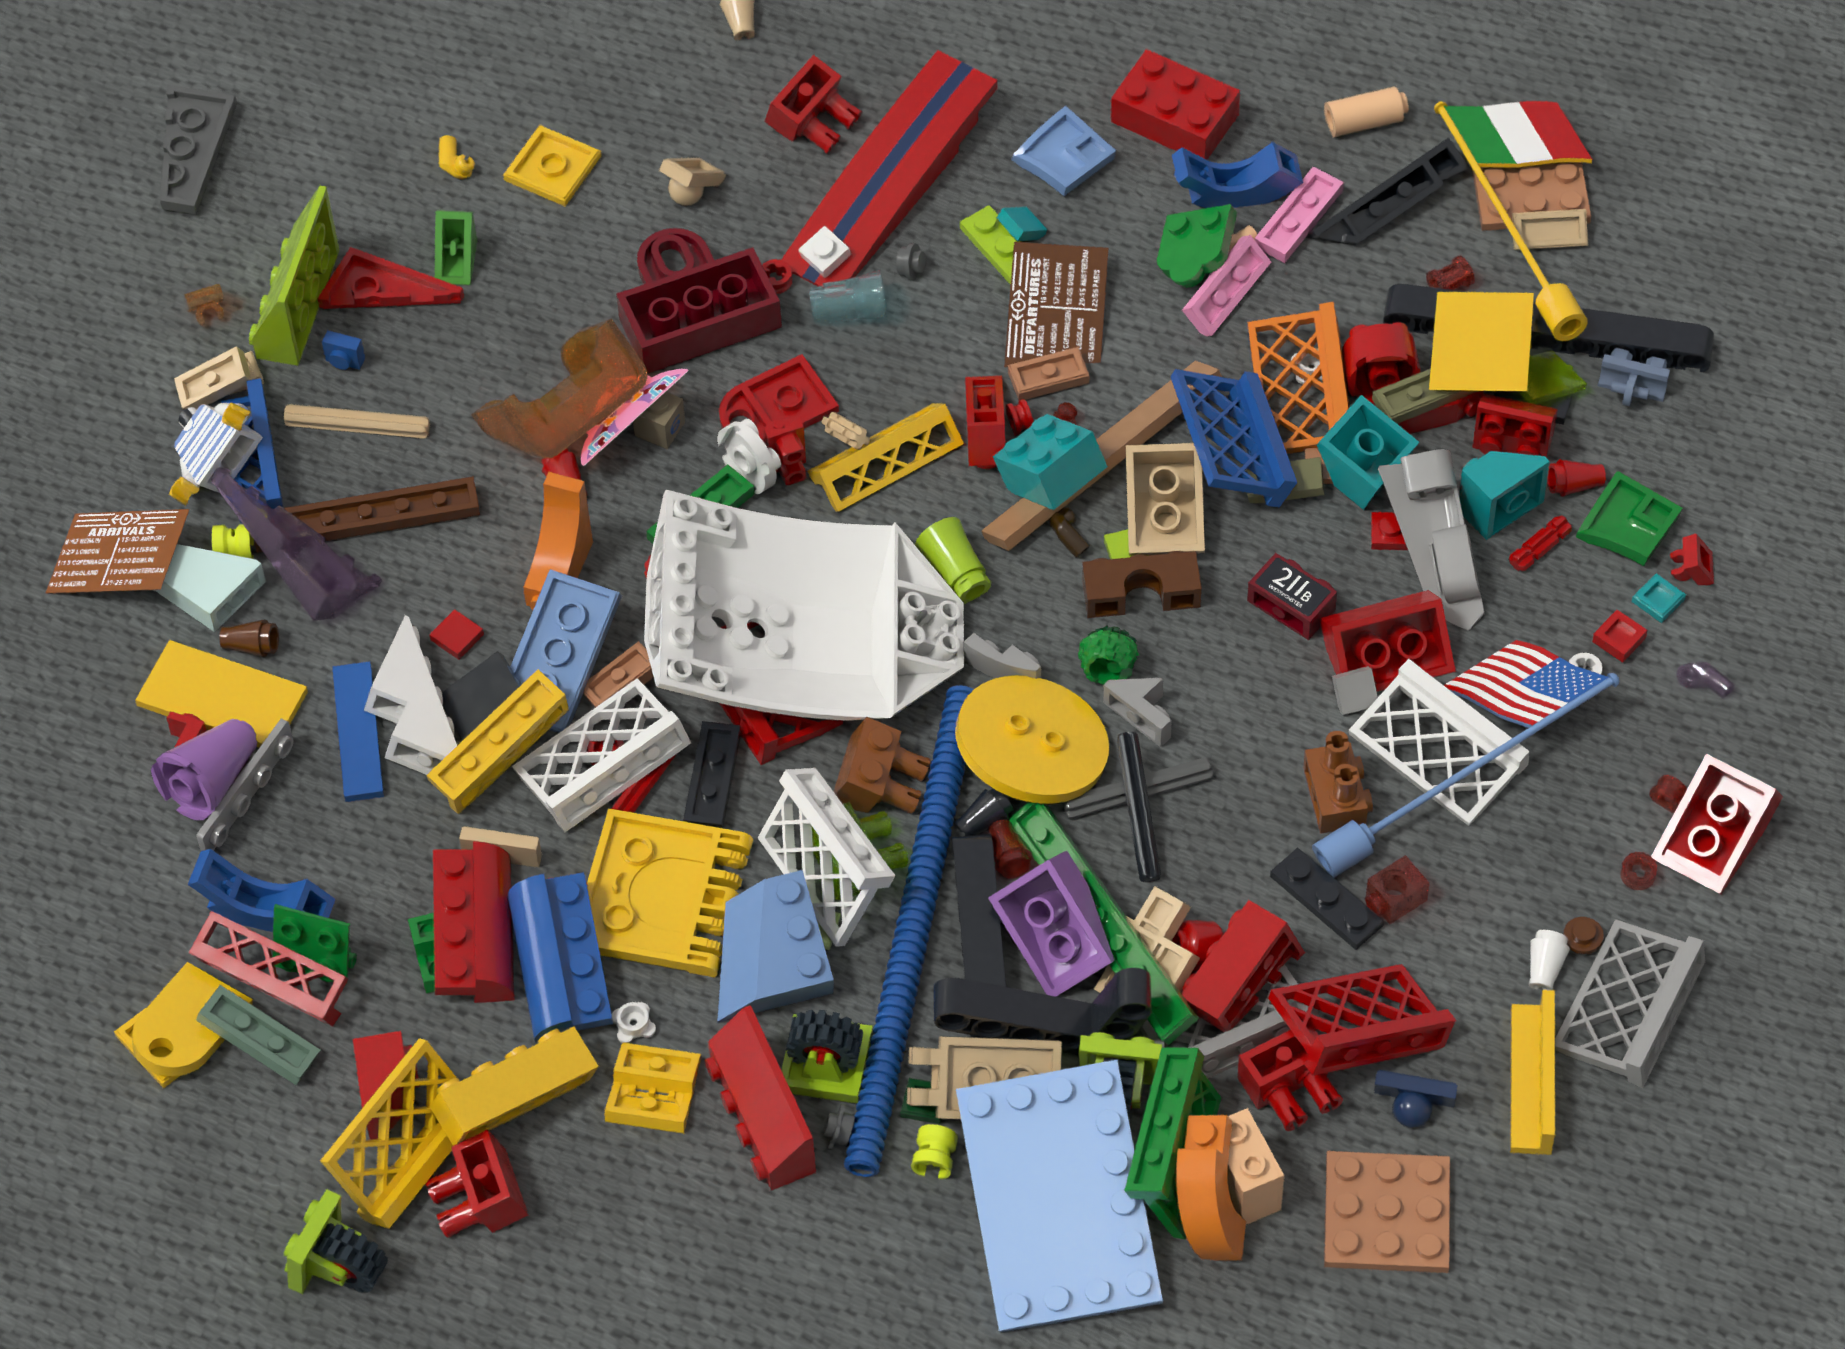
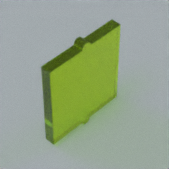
(1550, 378)

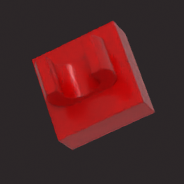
(1696, 560)

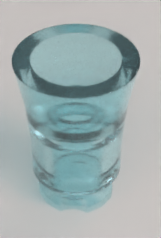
(850, 299)

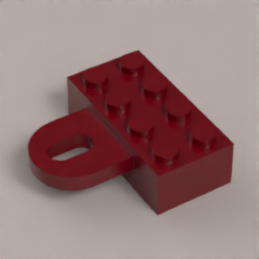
(696, 307)

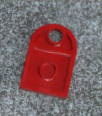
(780, 393)

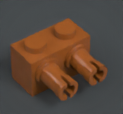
(866, 769)
(1336, 783)

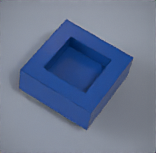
(343, 350)

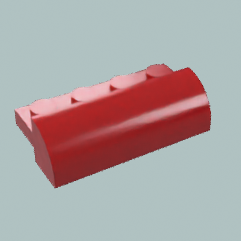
(473, 923)

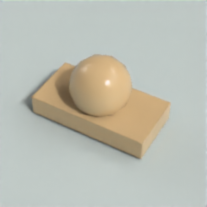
(689, 178)

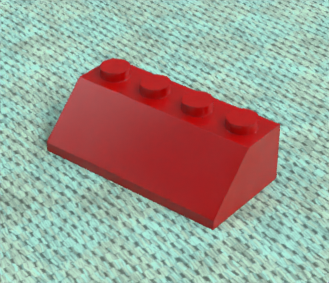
(761, 1101)

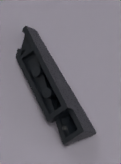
(1393, 196)

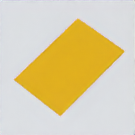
(1481, 341)

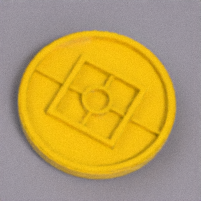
(1032, 739)

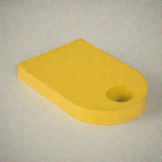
(173, 1024)

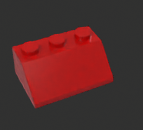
(1388, 636)

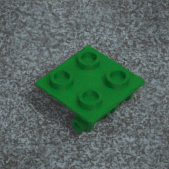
(315, 938)

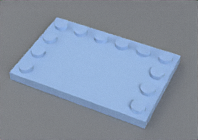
(1052, 1199)

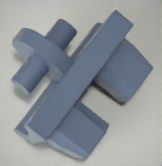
(1634, 378)

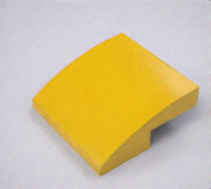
(653, 1071)

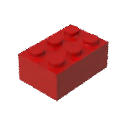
(1175, 105)

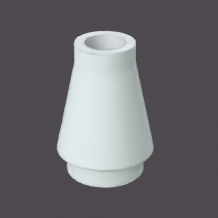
(1547, 956)

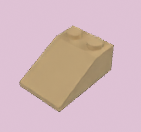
(1164, 499)

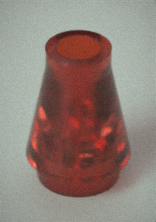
(1010, 853)

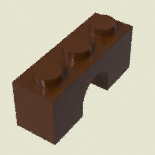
(1170, 575)

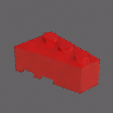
(1240, 966)

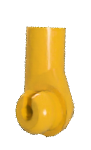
(450, 162)

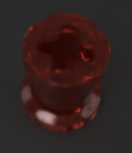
(1452, 276)

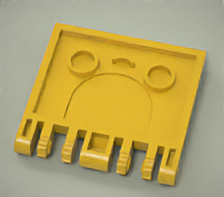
(659, 886)

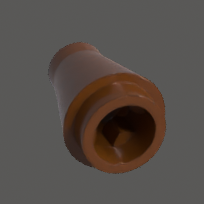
(251, 638)

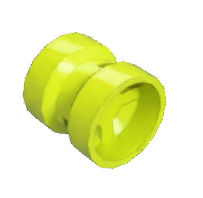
(232, 540)
(935, 1148)

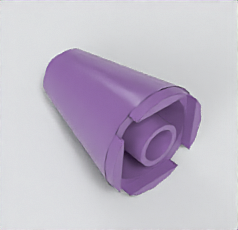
(204, 767)

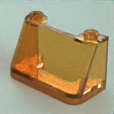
(602, 378)

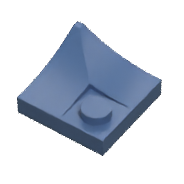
(1064, 152)

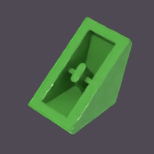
(455, 246)

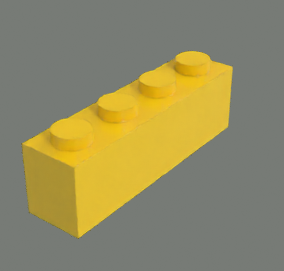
(513, 1085)

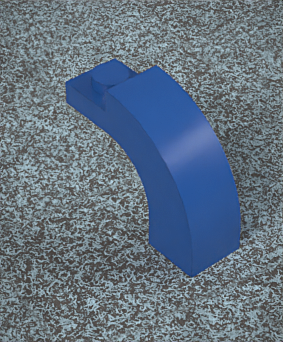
(1244, 183)
(249, 899)

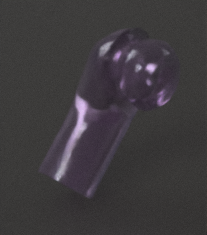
(1703, 676)

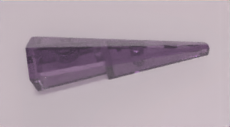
(312, 571)

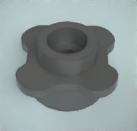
(838, 1127)

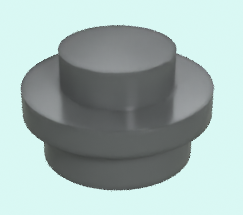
(910, 261)

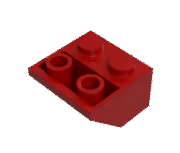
(1513, 426)

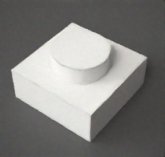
(824, 251)

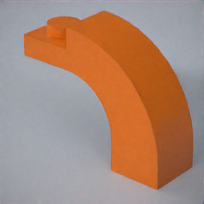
(1203, 1191)

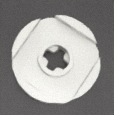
(749, 454)

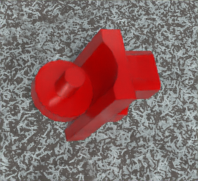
(789, 443)

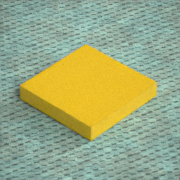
(552, 165)

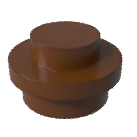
(1583, 935)

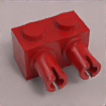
(803, 98)
(1278, 1069)
(489, 1183)

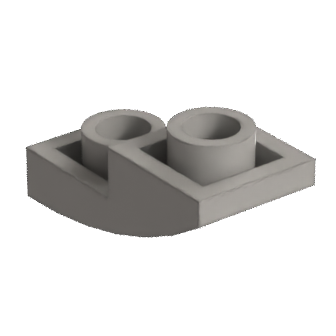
(988, 659)

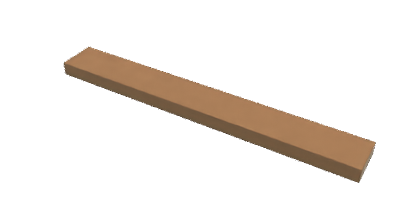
(1133, 429)

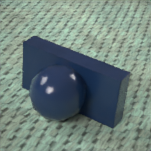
(1414, 1096)

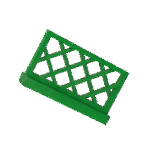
(1174, 1096)

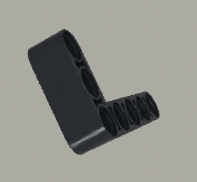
(1020, 1014)

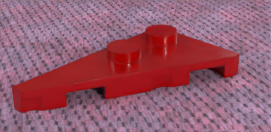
(376, 282)

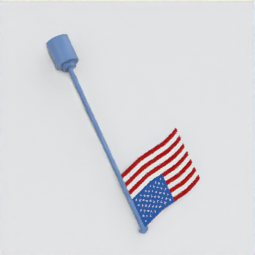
(1514, 684)

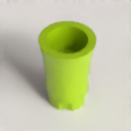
(953, 558)

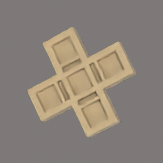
(1157, 926)

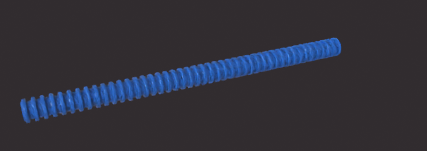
(908, 945)

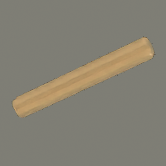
(357, 421)

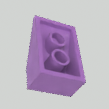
(1055, 924)

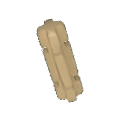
(845, 430)

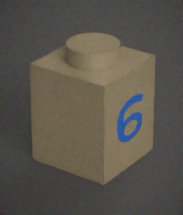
(661, 420)

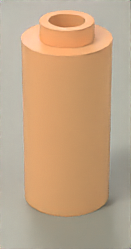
(1365, 111)

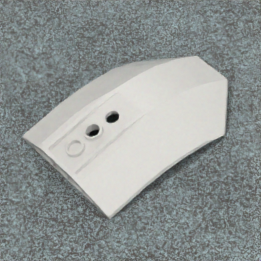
(844, 608)

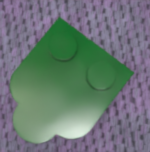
(1196, 243)

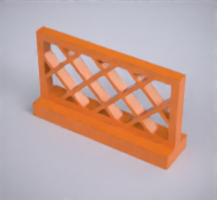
(1331, 368)

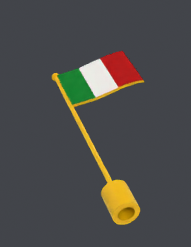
(1521, 137)

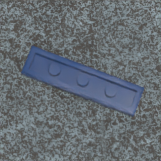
(357, 733)

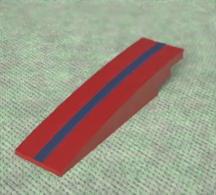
(896, 164)

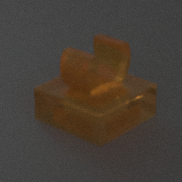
(205, 299)

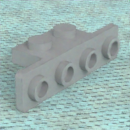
(253, 775)

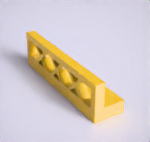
(880, 443)
(499, 741)
(1533, 1076)

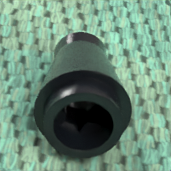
(983, 812)

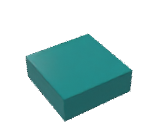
(1021, 223)
(1658, 598)

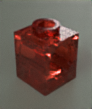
(1401, 877)

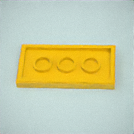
(219, 690)

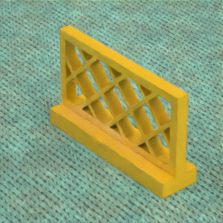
(419, 1154)

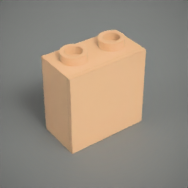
(1252, 1171)

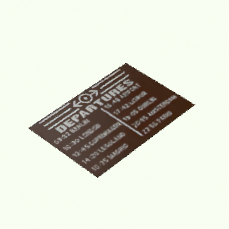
(1056, 301)

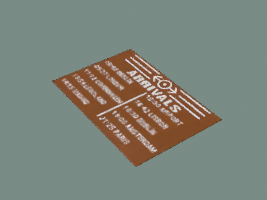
(117, 551)

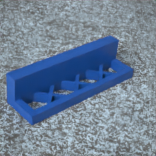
(264, 449)

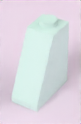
(210, 583)

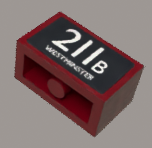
(1292, 595)

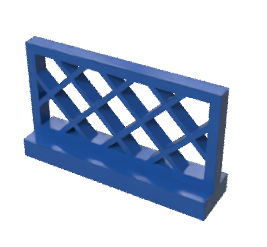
(1254, 430)

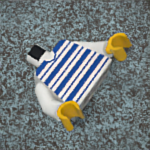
(211, 441)

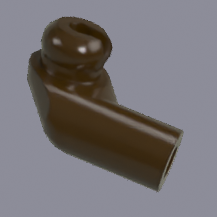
(1062, 525)

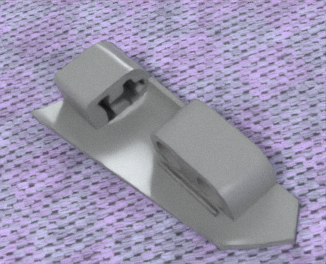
(1434, 530)

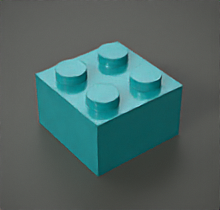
(1050, 461)

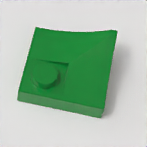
(1629, 519)

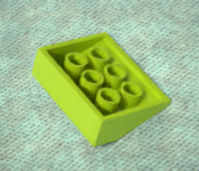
(296, 284)

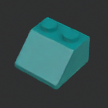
(1361, 444)
(1501, 489)

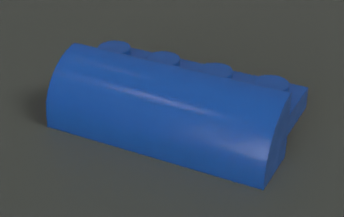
(559, 954)

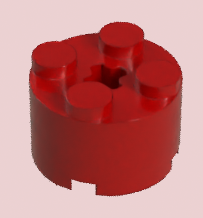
(1378, 357)

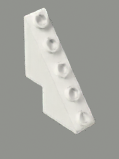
(409, 698)

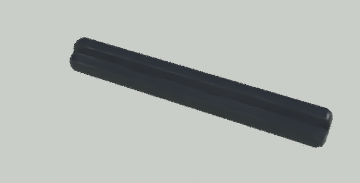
(1138, 807)

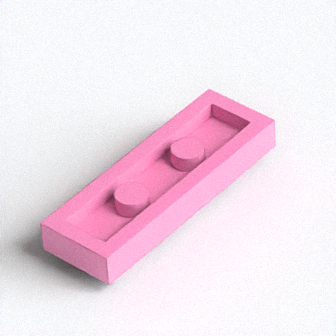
(1299, 214)
(1226, 286)

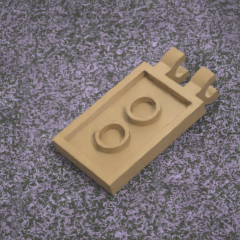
(977, 1061)

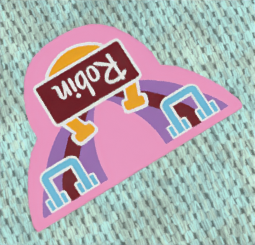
(624, 415)

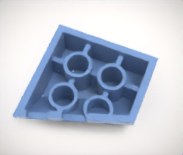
(772, 948)

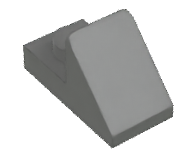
(1134, 702)

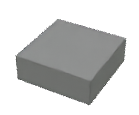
(1355, 690)

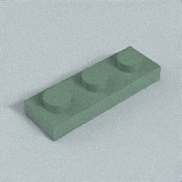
(258, 1035)

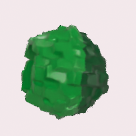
(1108, 654)

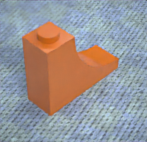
(563, 535)

